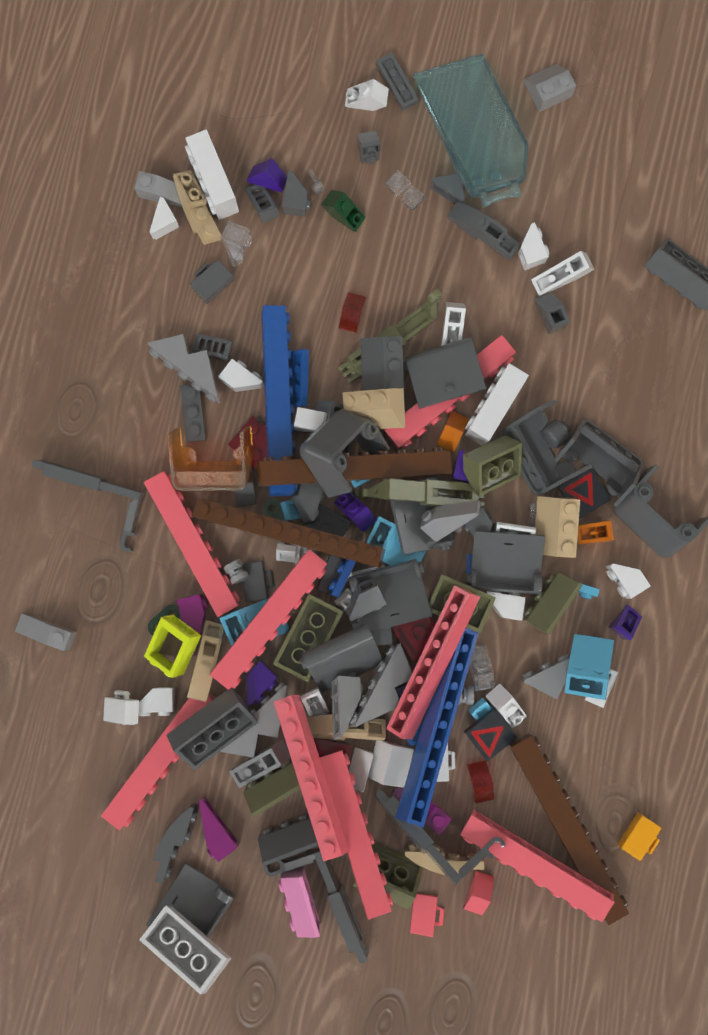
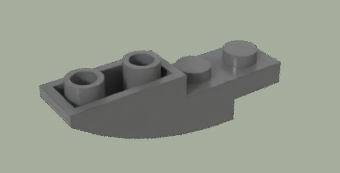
(485, 228)
(175, 836)

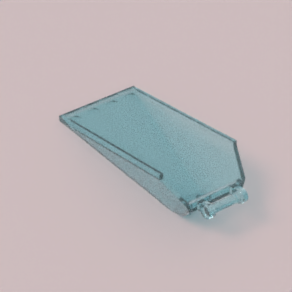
(476, 127)

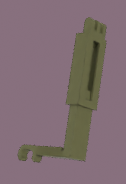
(406, 328)
(426, 492)

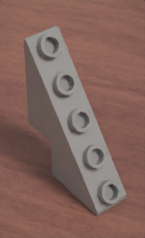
(191, 367)
(550, 677)
(381, 693)
(267, 725)

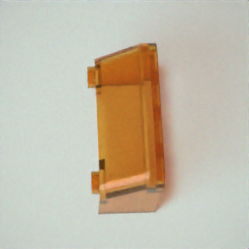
(196, 475)

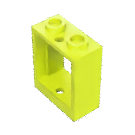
(184, 633)

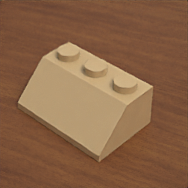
(381, 406)
(558, 521)

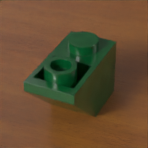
(343, 210)

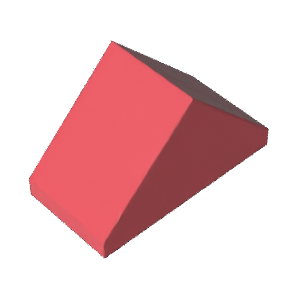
(479, 893)

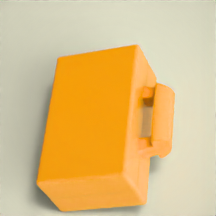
(640, 837)

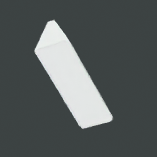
(360, 767)

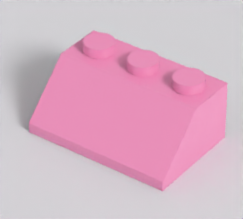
(300, 903)

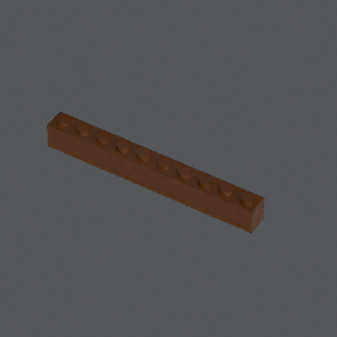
(359, 467)
(289, 533)
(565, 820)

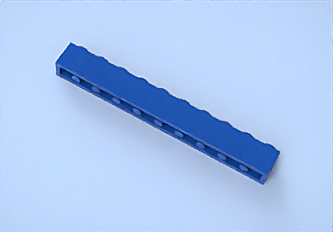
(277, 389)
(435, 735)

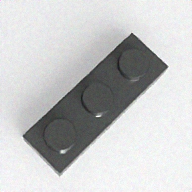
(397, 81)
(193, 414)

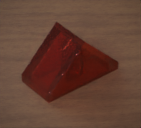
(352, 312)
(480, 781)

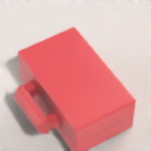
(425, 914)

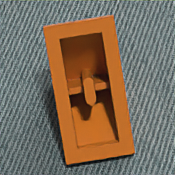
(452, 431)
(595, 532)

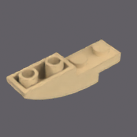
(195, 207)
(205, 661)
(322, 728)
(423, 860)

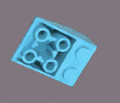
(385, 535)
(237, 621)
(589, 667)

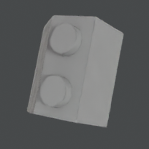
(550, 86)

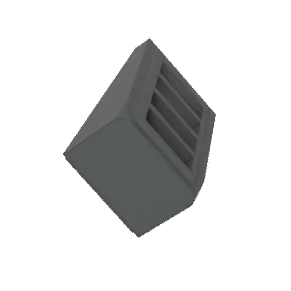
(266, 212)
(217, 355)

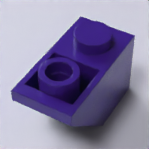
(355, 511)
(259, 680)

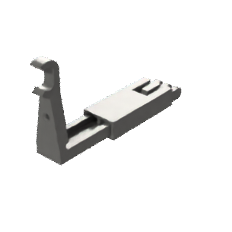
(97, 483)
(426, 844)
(337, 897)

